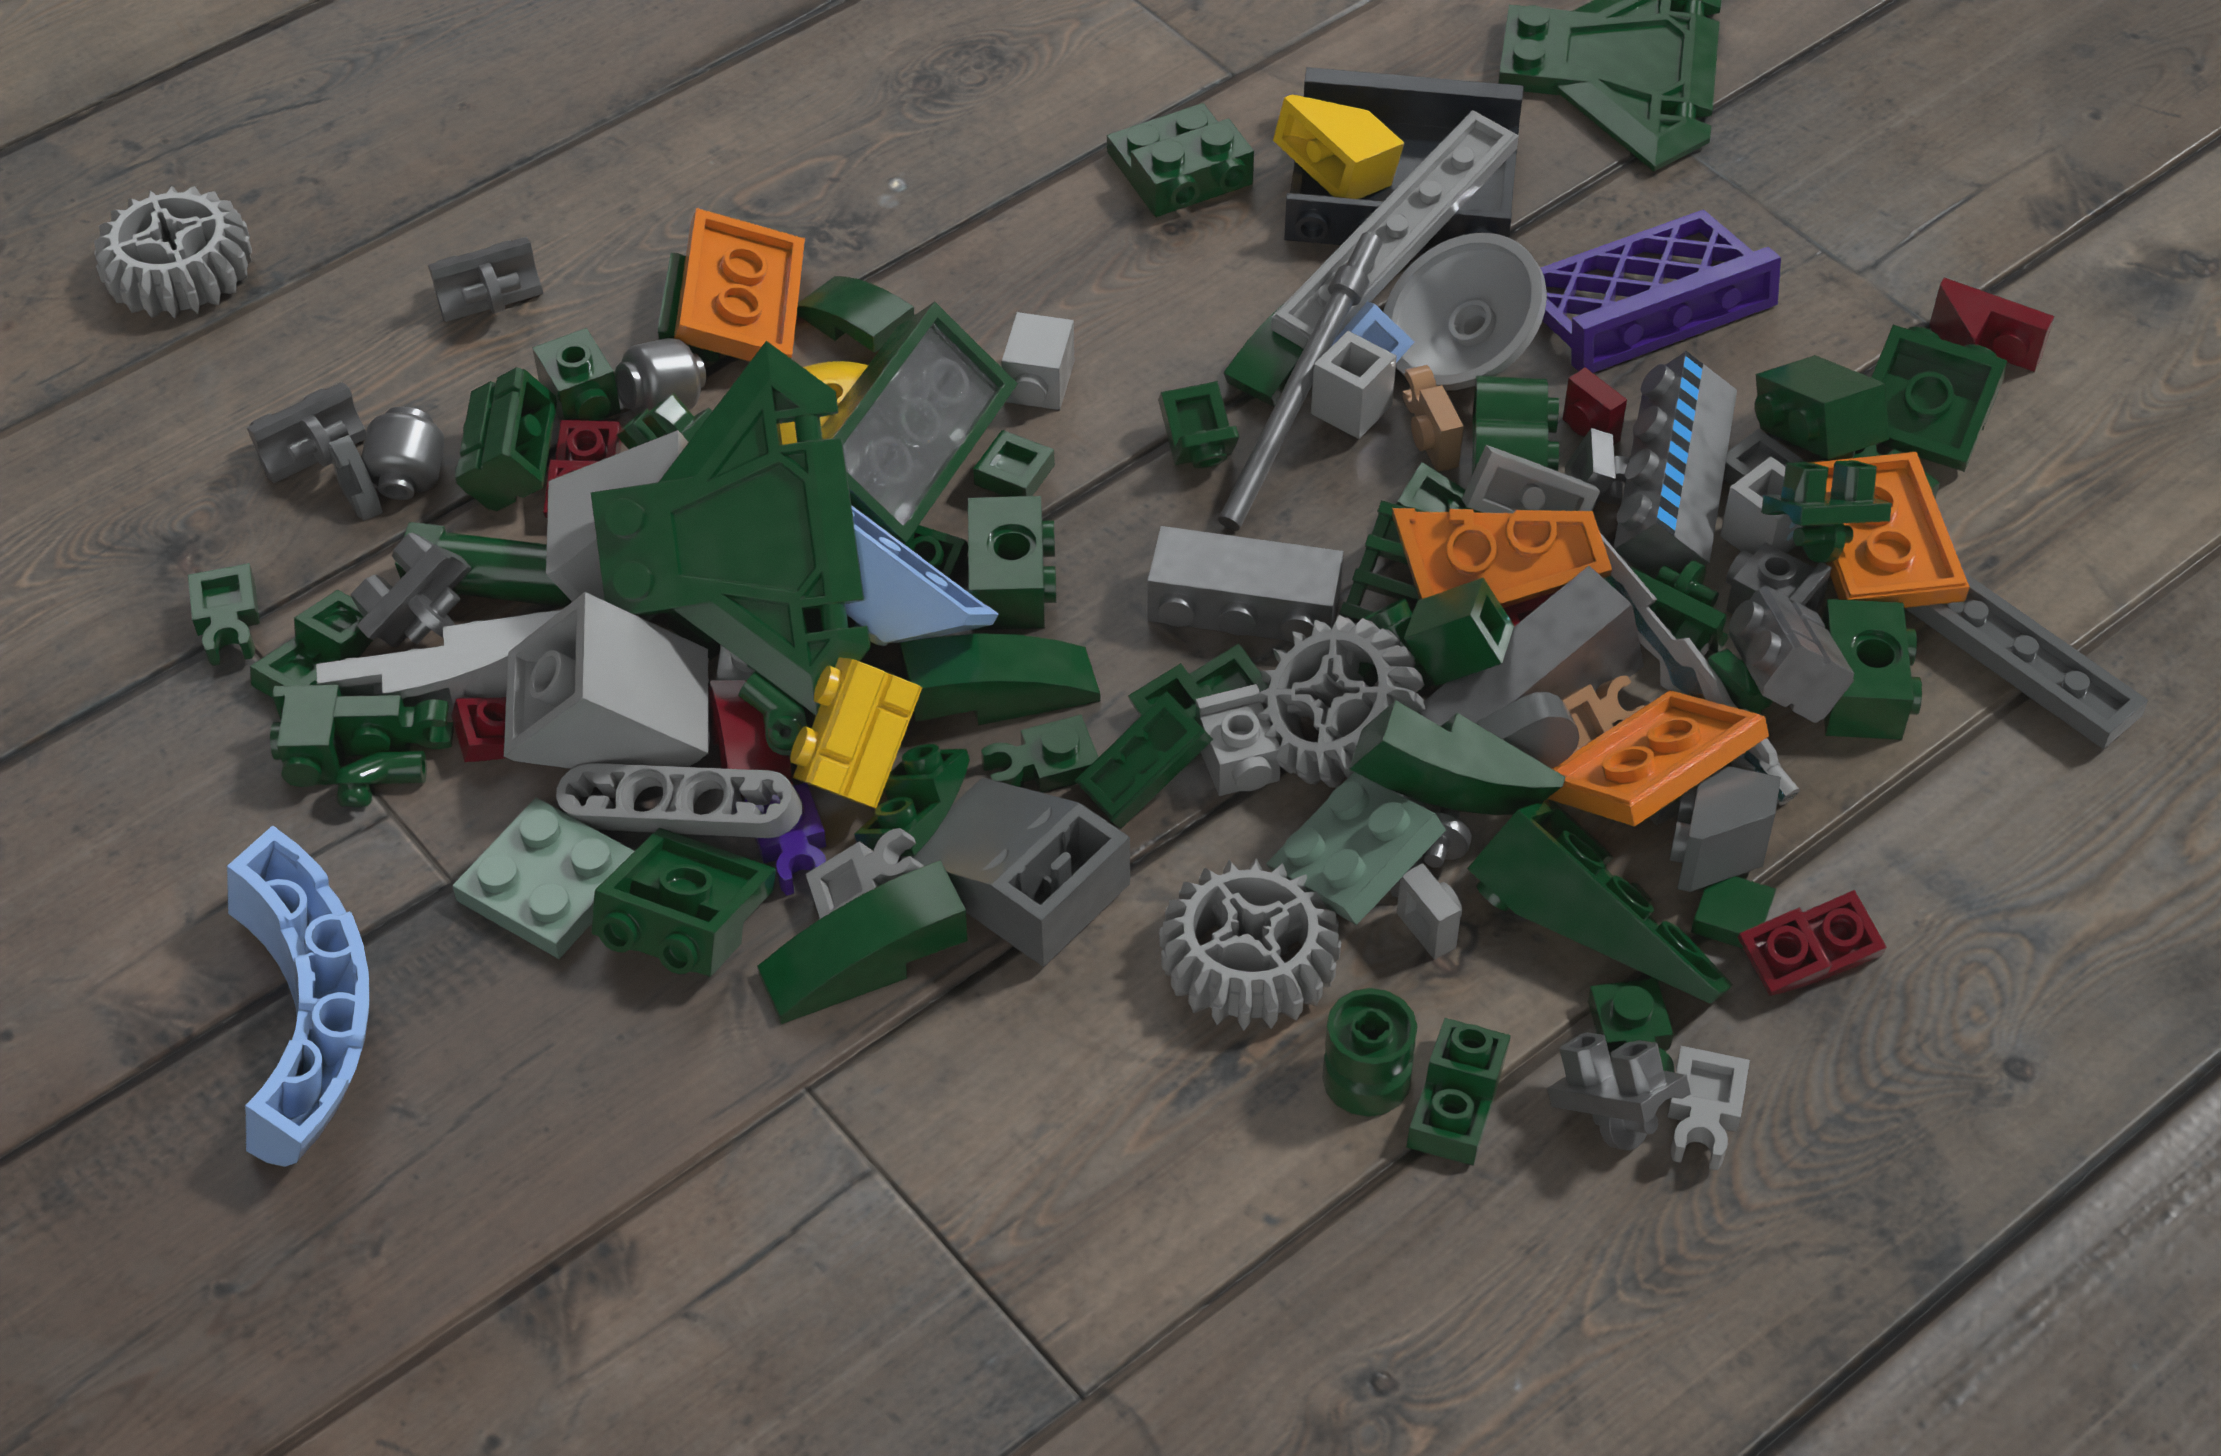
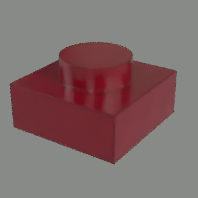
(1593, 405)

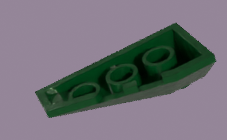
(1559, 878)

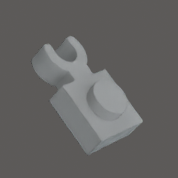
(860, 870)
(1714, 1104)

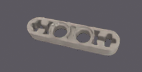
(680, 793)

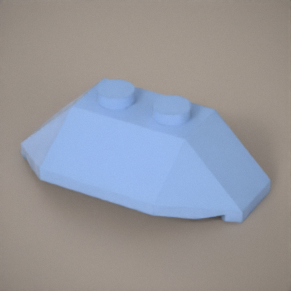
(906, 593)

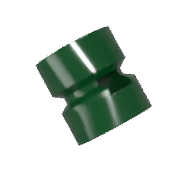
(1369, 1052)

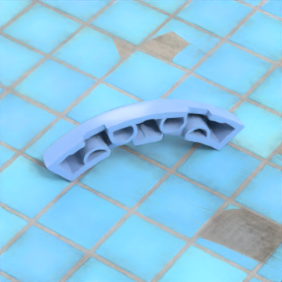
(318, 947)

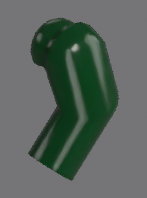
(781, 713)
(378, 768)

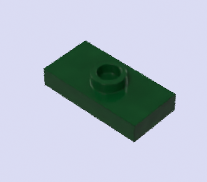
(1143, 760)

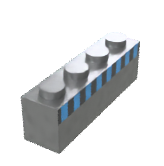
(1675, 467)

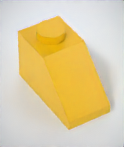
(1338, 145)

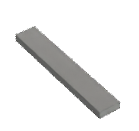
(1405, 219)

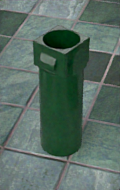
(499, 566)

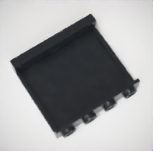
(1422, 116)

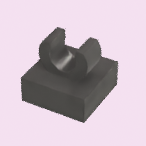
(1597, 465)

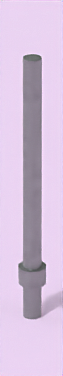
(1345, 291)

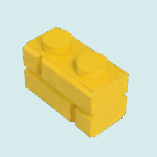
(854, 731)

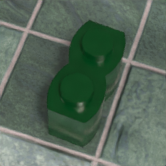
(1515, 419)

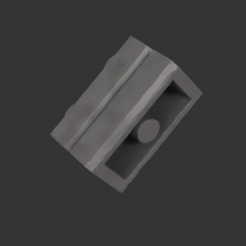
(1790, 654)

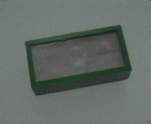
(916, 418)

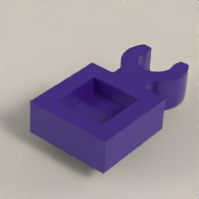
(797, 848)

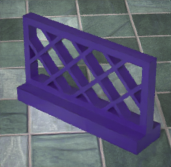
(1655, 311)

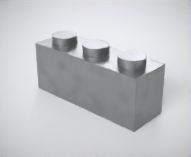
(1242, 584)

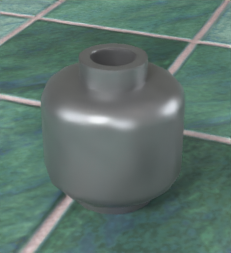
(656, 371)
(403, 452)

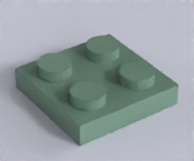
(1358, 846)
(541, 877)

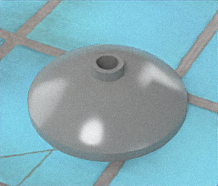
(1463, 288)

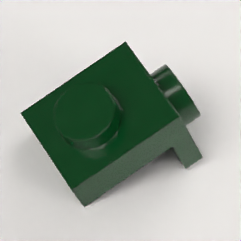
(1197, 425)

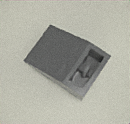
(1029, 864)

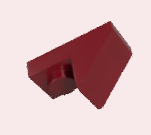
(1983, 319)

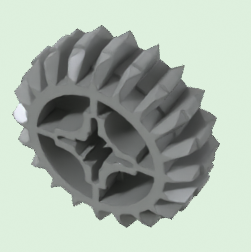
(173, 251)
(1324, 683)
(1242, 964)

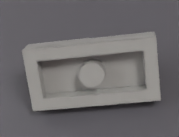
(1513, 483)

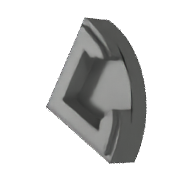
(354, 478)

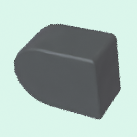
(1537, 726)

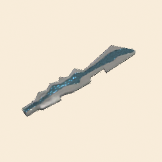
(1685, 668)

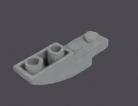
(467, 666)

